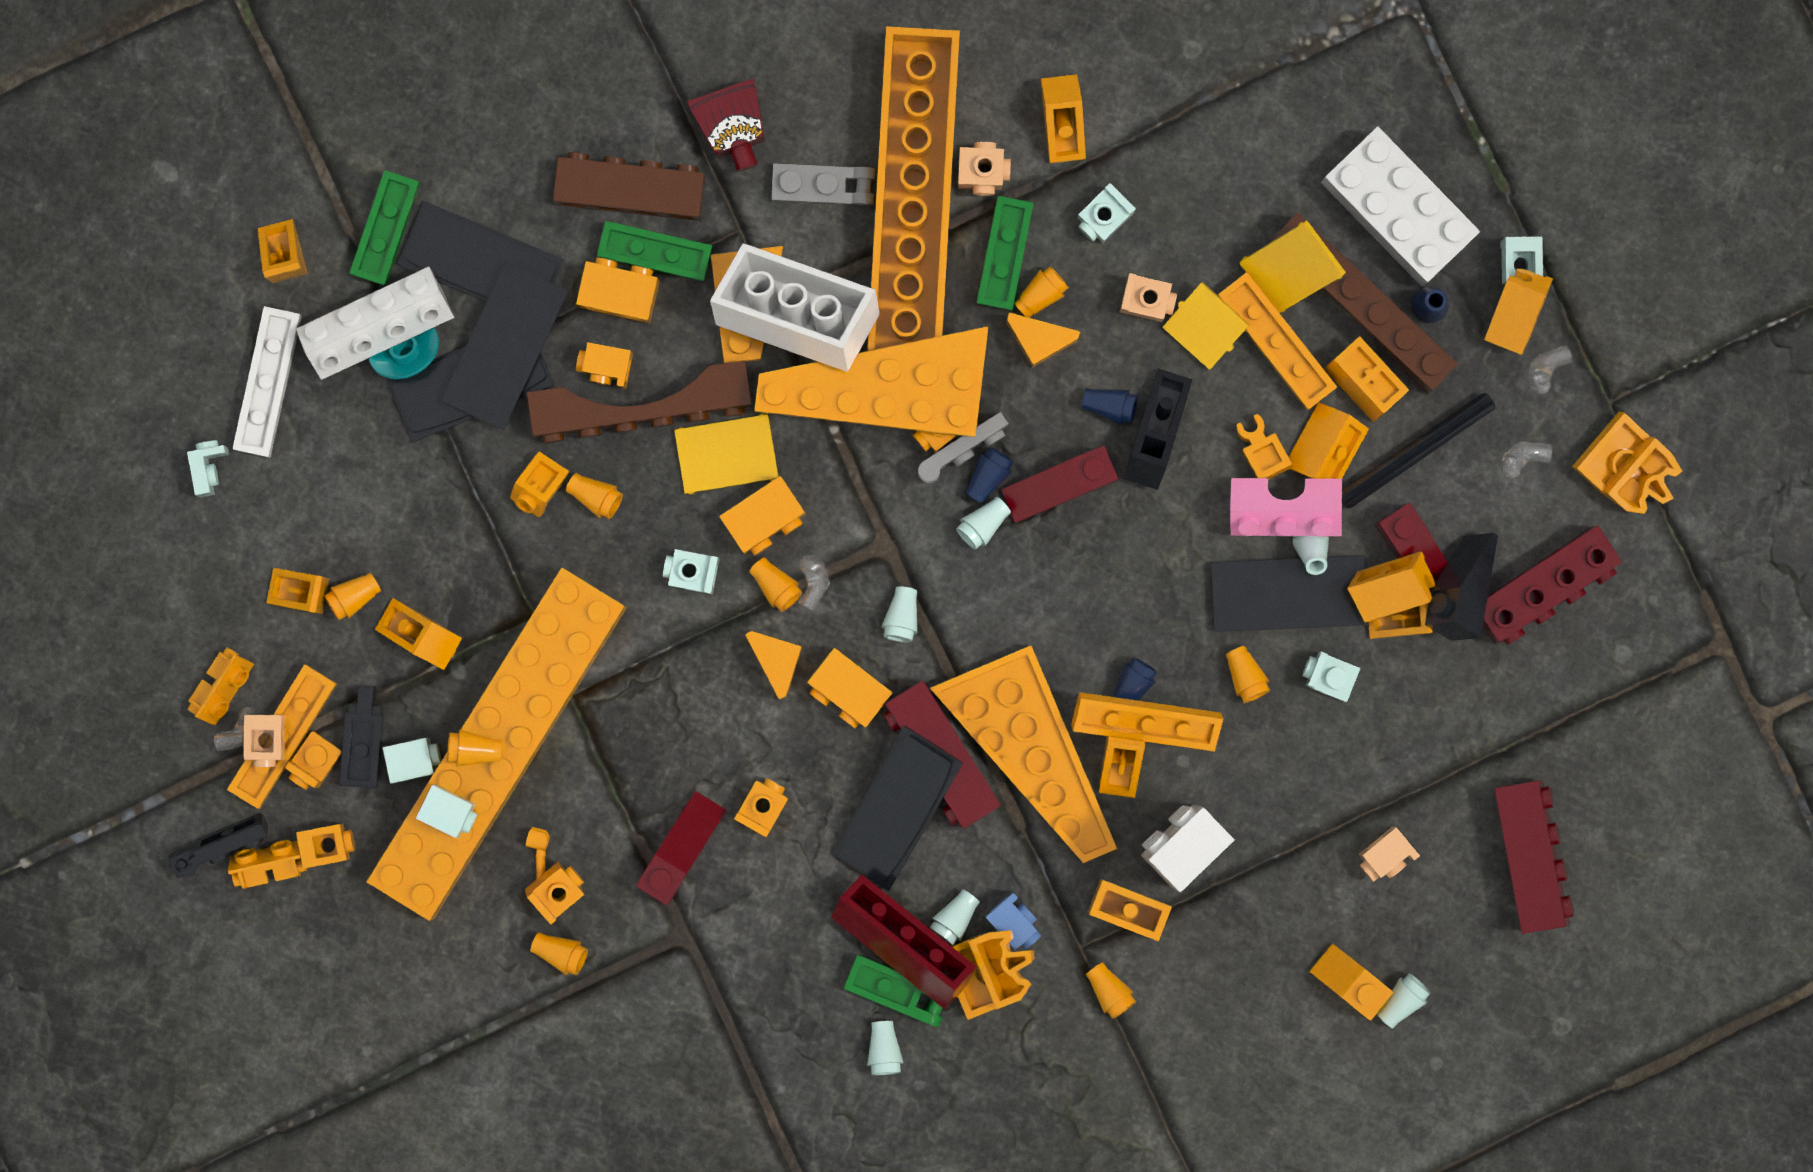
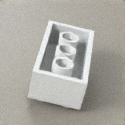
(1400, 206)
(795, 307)
(1186, 846)

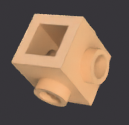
(972, 178)

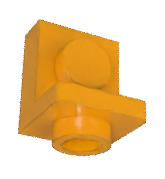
(538, 484)
(313, 761)

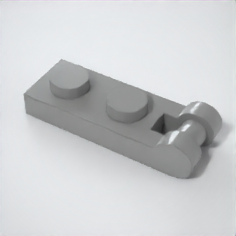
(821, 184)
(961, 449)

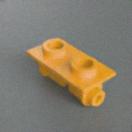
(212, 701)
(250, 865)

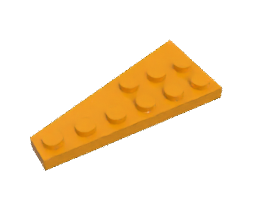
(904, 386)

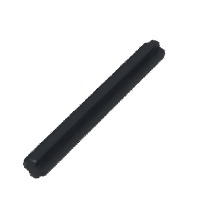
(1417, 450)

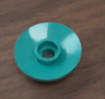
(407, 357)

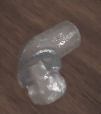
(1544, 366)
(1521, 454)
(817, 581)
(235, 737)

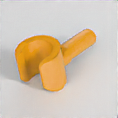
(538, 840)

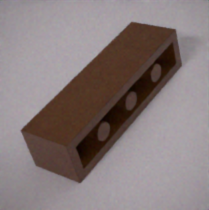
(629, 188)

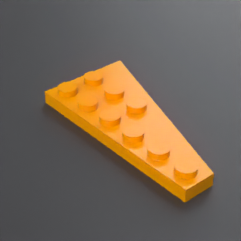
(1022, 731)

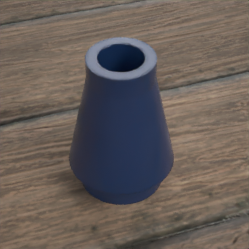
(1424, 310)
(1113, 405)
(989, 473)
(1135, 680)

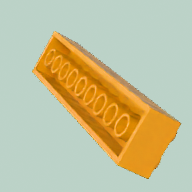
(914, 184)
(520, 711)

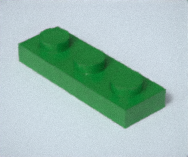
(385, 228)
(655, 251)
(1005, 253)

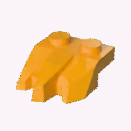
(1628, 465)
(996, 975)

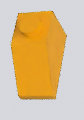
(1063, 118)
(418, 634)
(1351, 982)

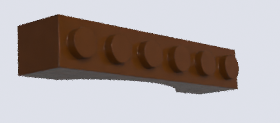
(1387, 324)
(715, 390)

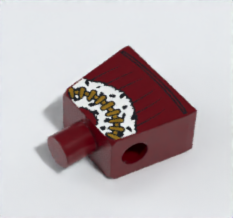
(731, 122)

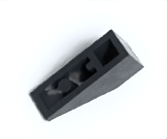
(1158, 429)
(1463, 589)

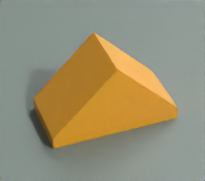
(281, 251)
(1040, 339)
(297, 590)
(1400, 624)
(777, 660)
(1121, 766)

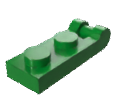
(890, 989)

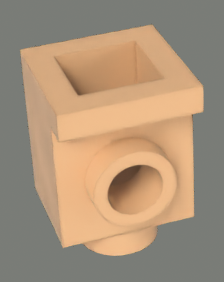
(1134, 303)
(254, 728)
(1387, 855)

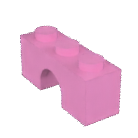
(1261, 514)

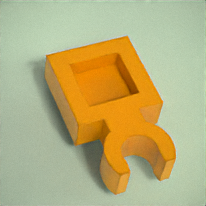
(1264, 454)

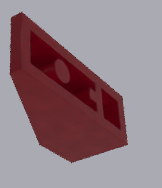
(1060, 484)
(1407, 535)
(681, 848)

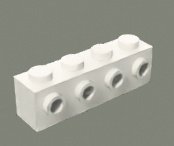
(374, 323)

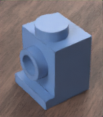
(1008, 917)

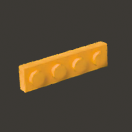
(1278, 342)
(301, 707)
(1147, 721)

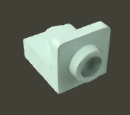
(205, 474)
(1330, 676)

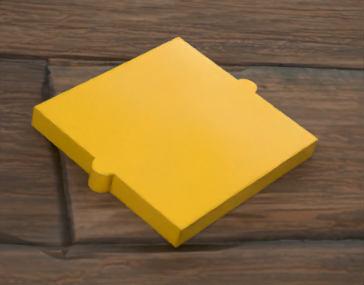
(1206, 325)

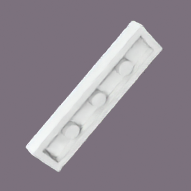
(267, 382)

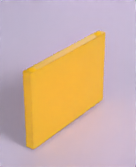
(1292, 266)
(726, 454)

